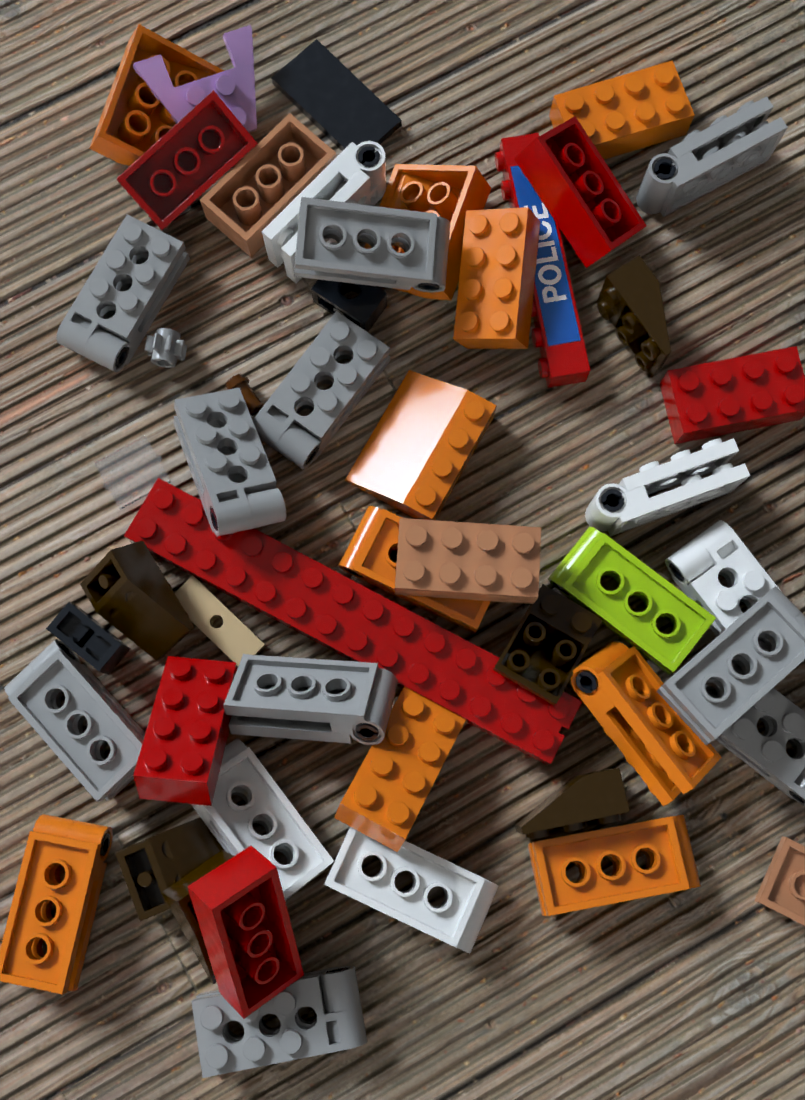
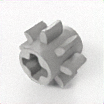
(165, 347)

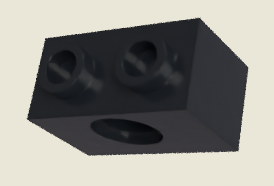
(362, 310)

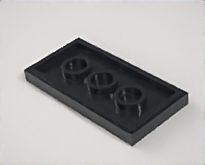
(335, 98)

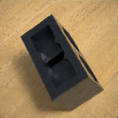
(88, 638)

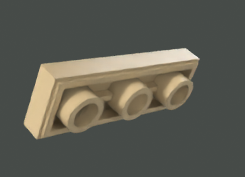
(204, 608)

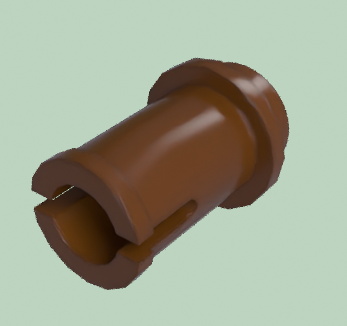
(252, 401)

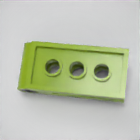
(601, 556)

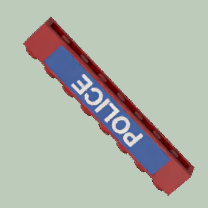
(553, 305)

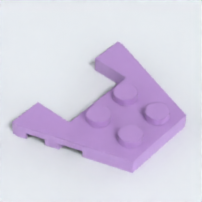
(233, 86)

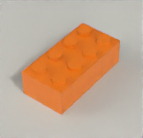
(628, 109)
(497, 279)
(400, 770)

